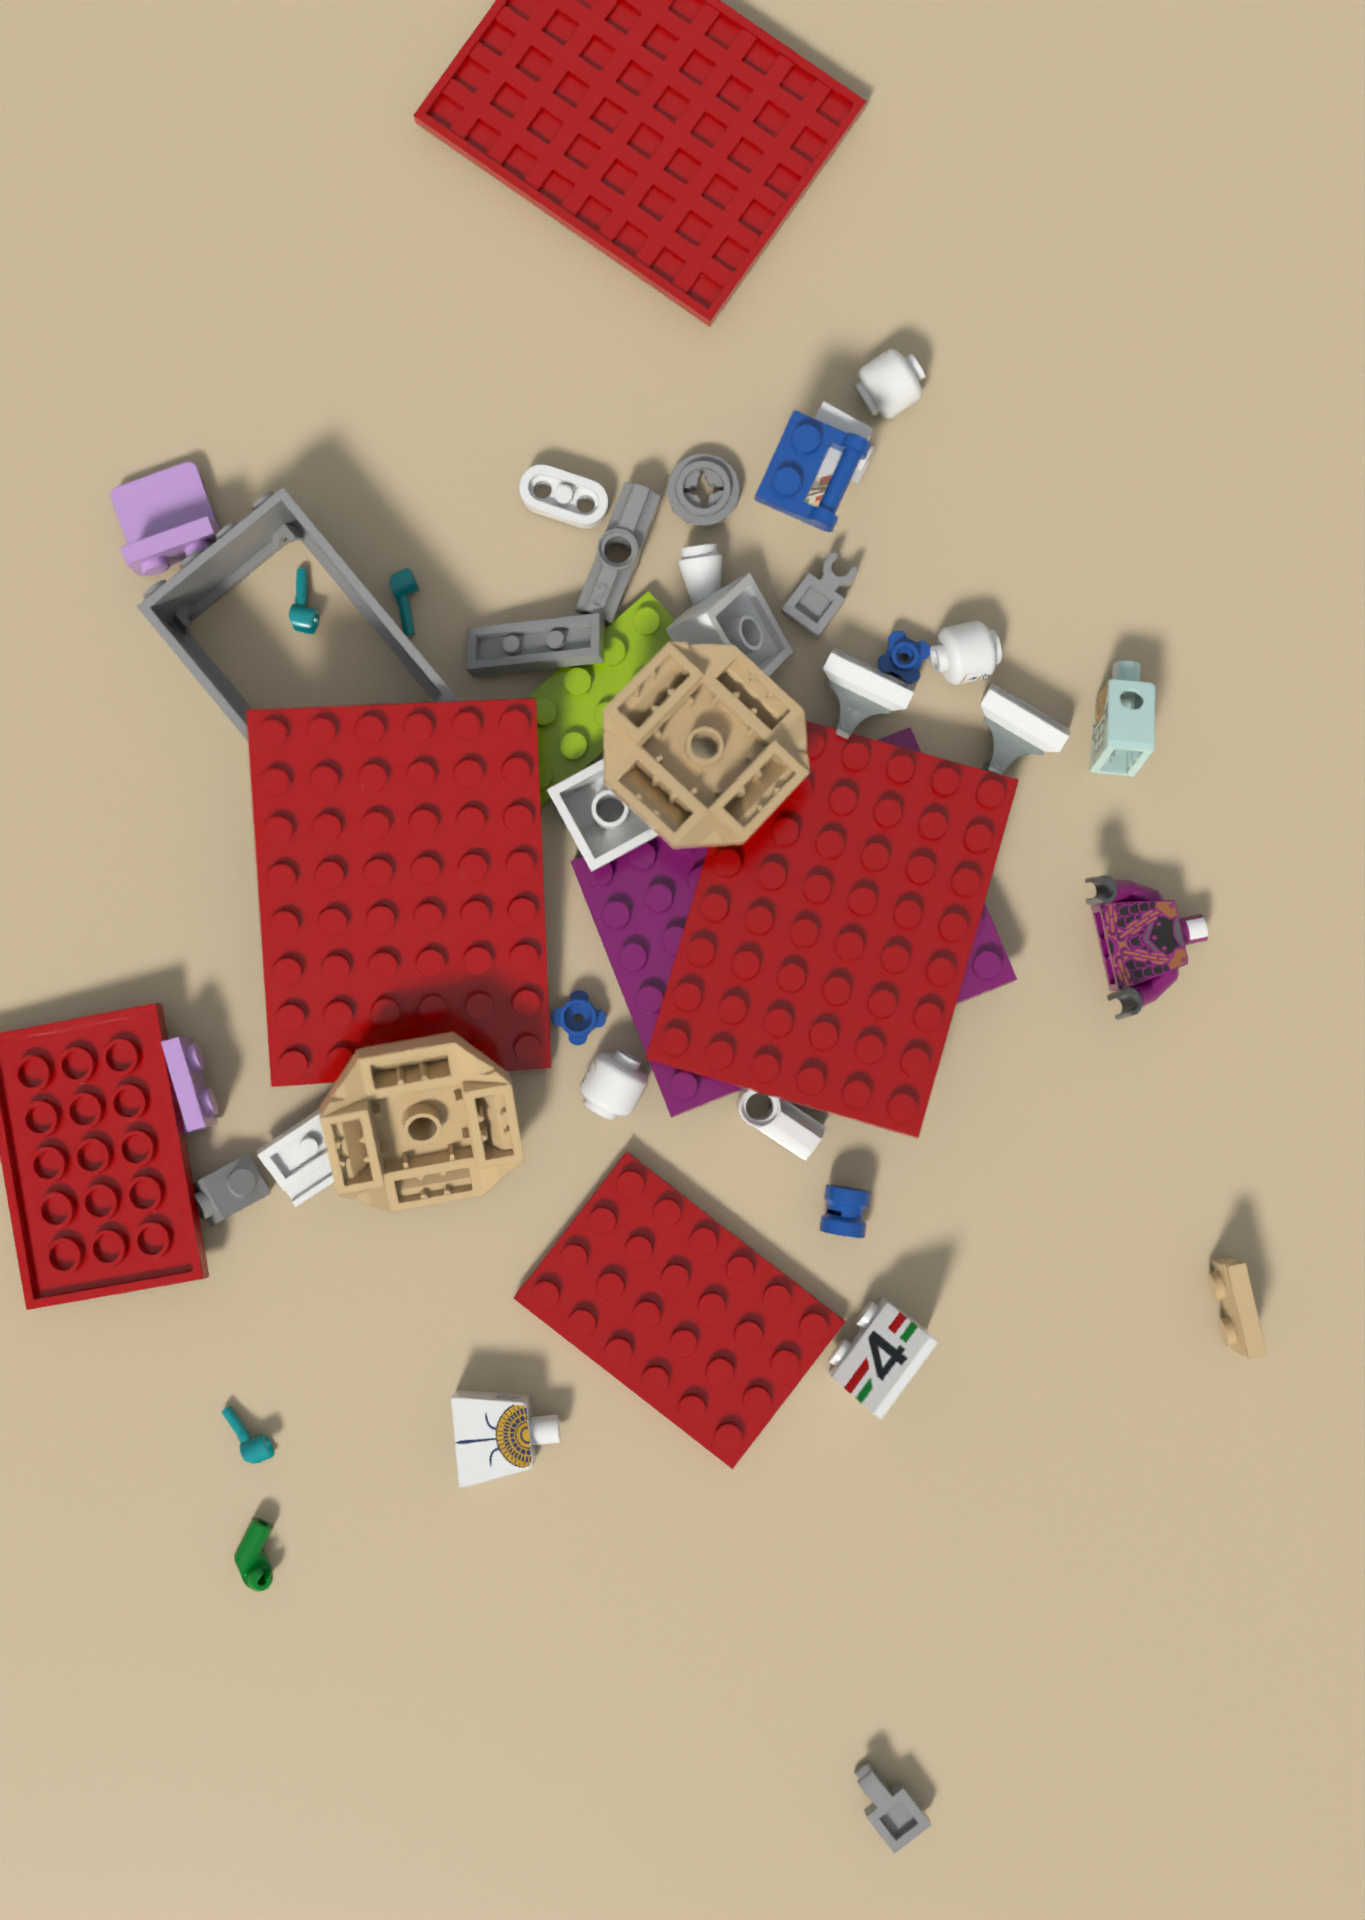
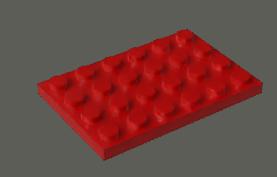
(96, 1159)
(679, 1310)

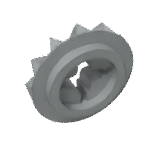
(718, 475)

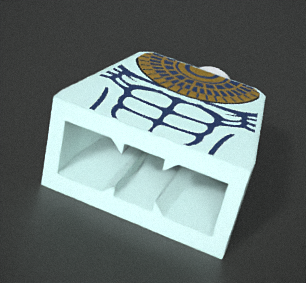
(1123, 723)

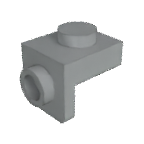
(229, 1190)

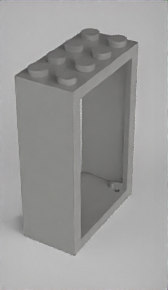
(228, 561)

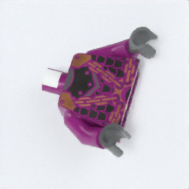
(1140, 940)

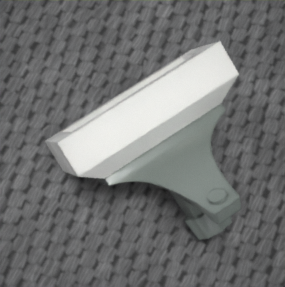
(863, 690)
(1018, 729)

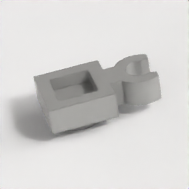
(816, 600)

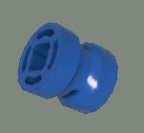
(845, 1211)

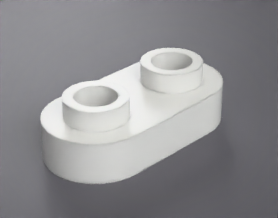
(565, 496)

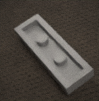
(536, 645)

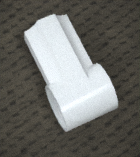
(785, 1125)

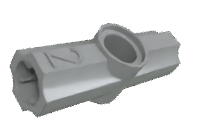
(626, 527)

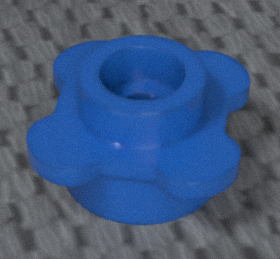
(908, 669)
(578, 1031)

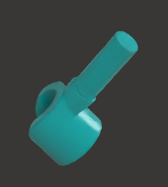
(402, 585)
(302, 617)
(252, 1449)

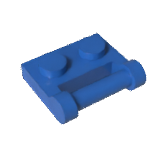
(798, 464)

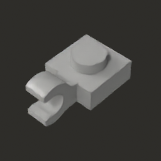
(893, 1810)

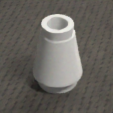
(701, 571)

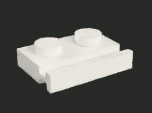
(299, 1159)

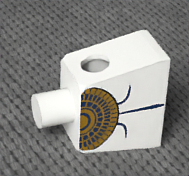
(497, 1434)

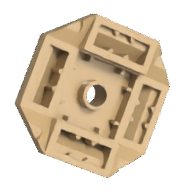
(715, 697)
(410, 1163)

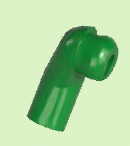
(251, 1558)

